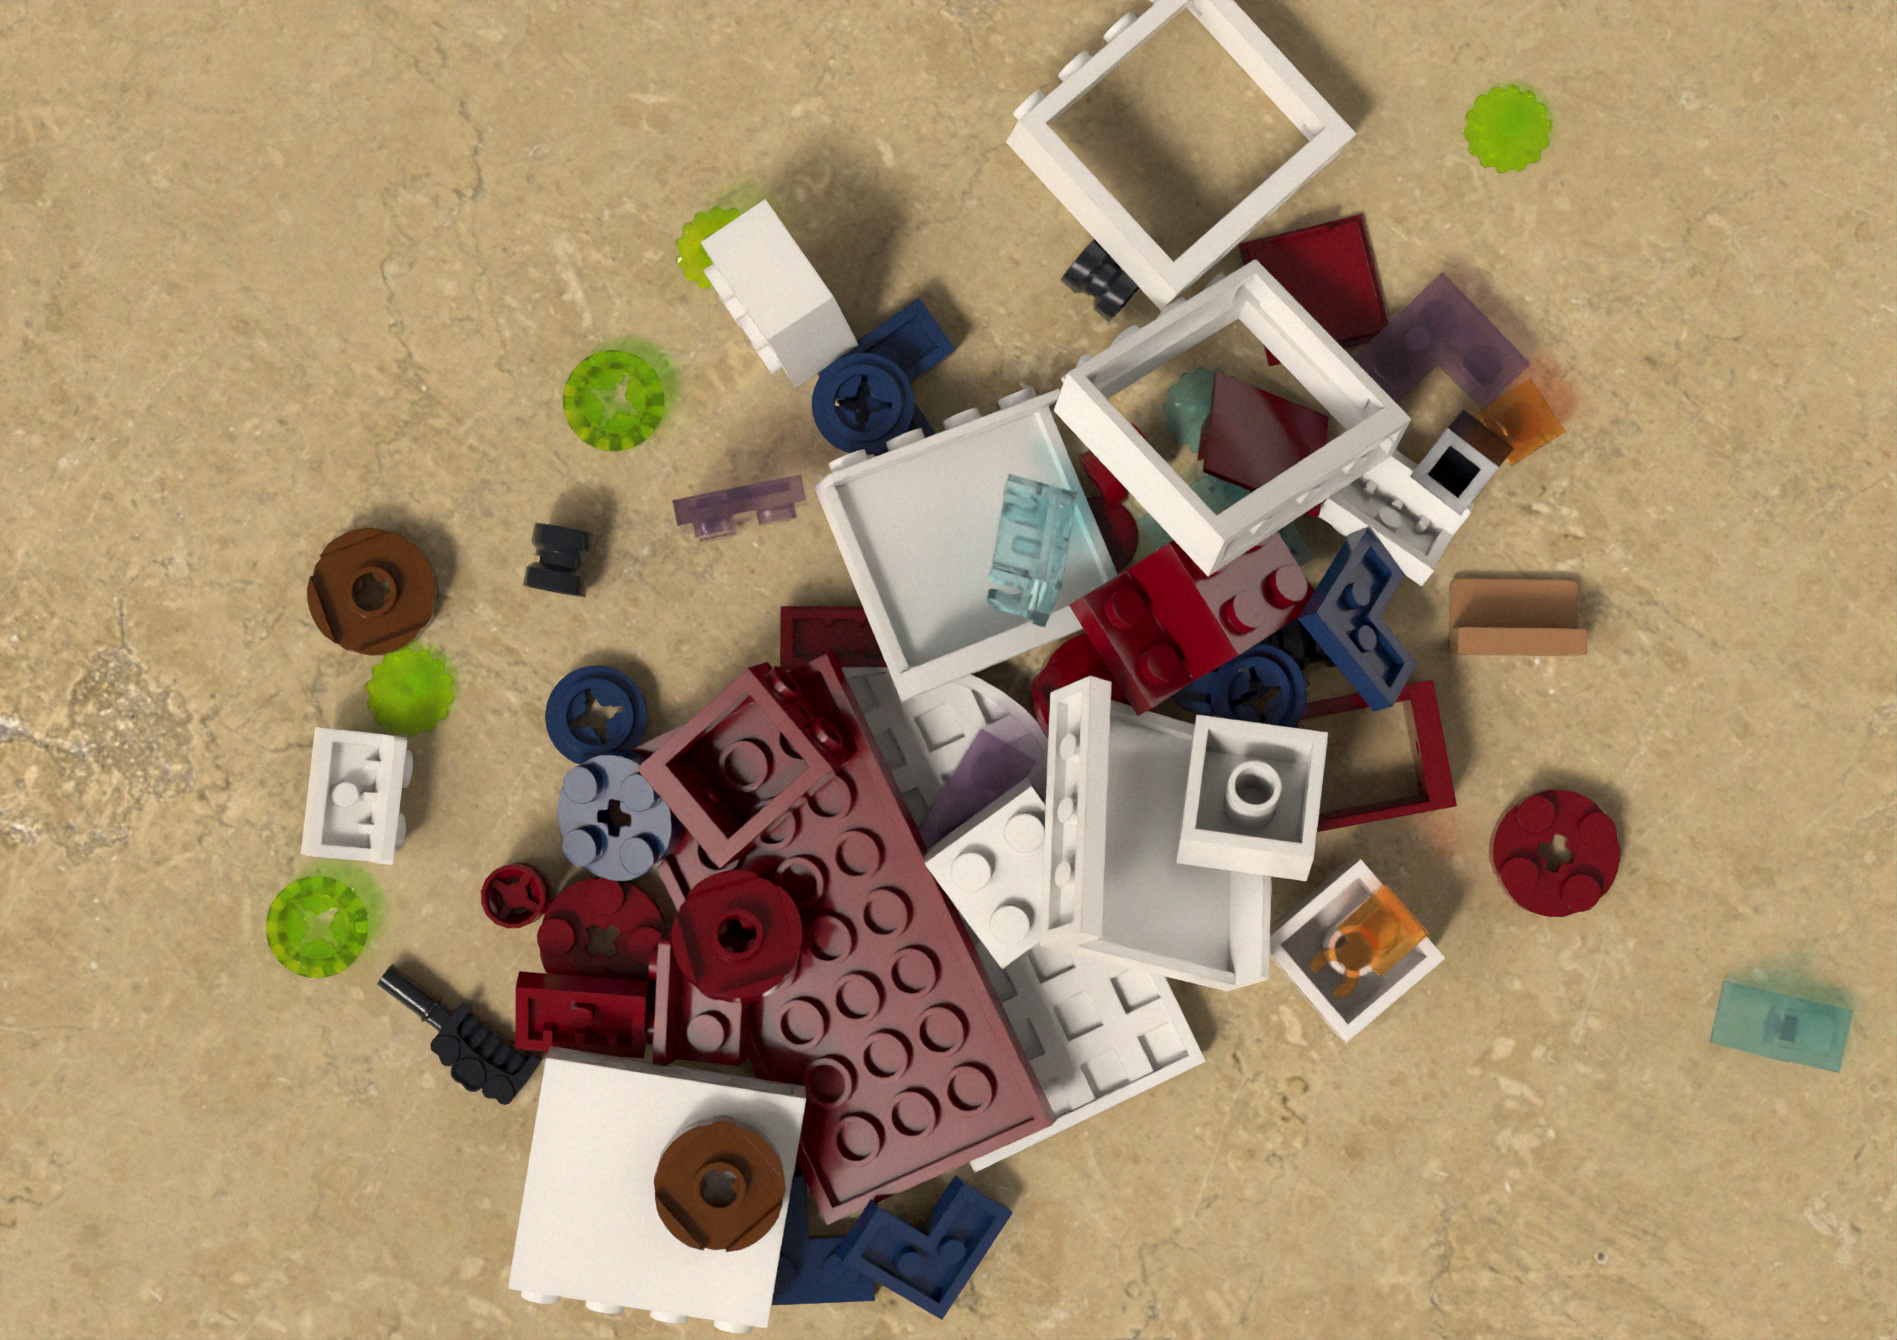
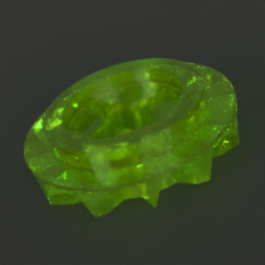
(605, 372)
(287, 927)

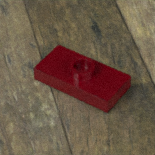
(817, 630)

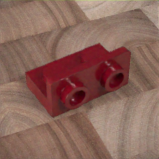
(581, 1014)
(688, 1023)

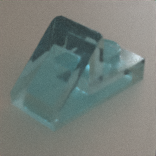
(1781, 1026)

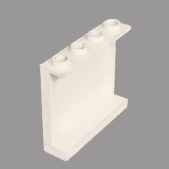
(925, 532)
(1115, 845)
(591, 1193)

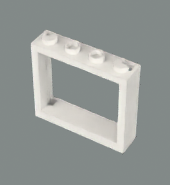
(1105, 216)
(1301, 345)

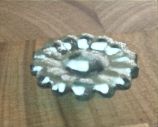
(1189, 406)

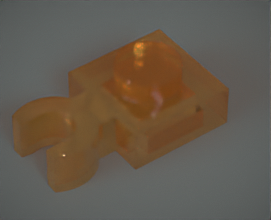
(1522, 420)
(1375, 934)

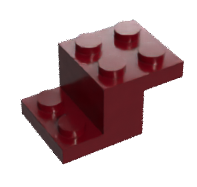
(1174, 623)

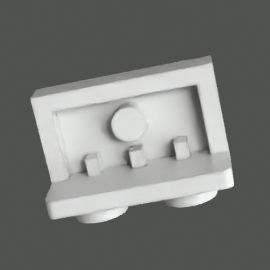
(1399, 514)
(356, 795)

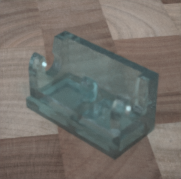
(1031, 547)

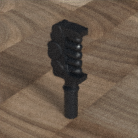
(473, 1051)

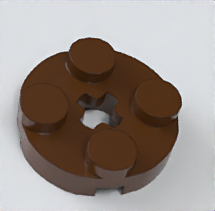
(340, 575)
(718, 1222)

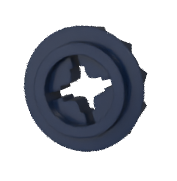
(841, 382)
(1239, 681)
(570, 700)

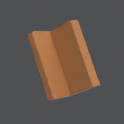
(1515, 618)

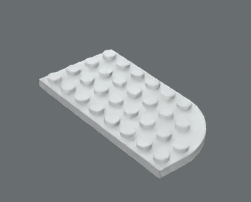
(1083, 1022)

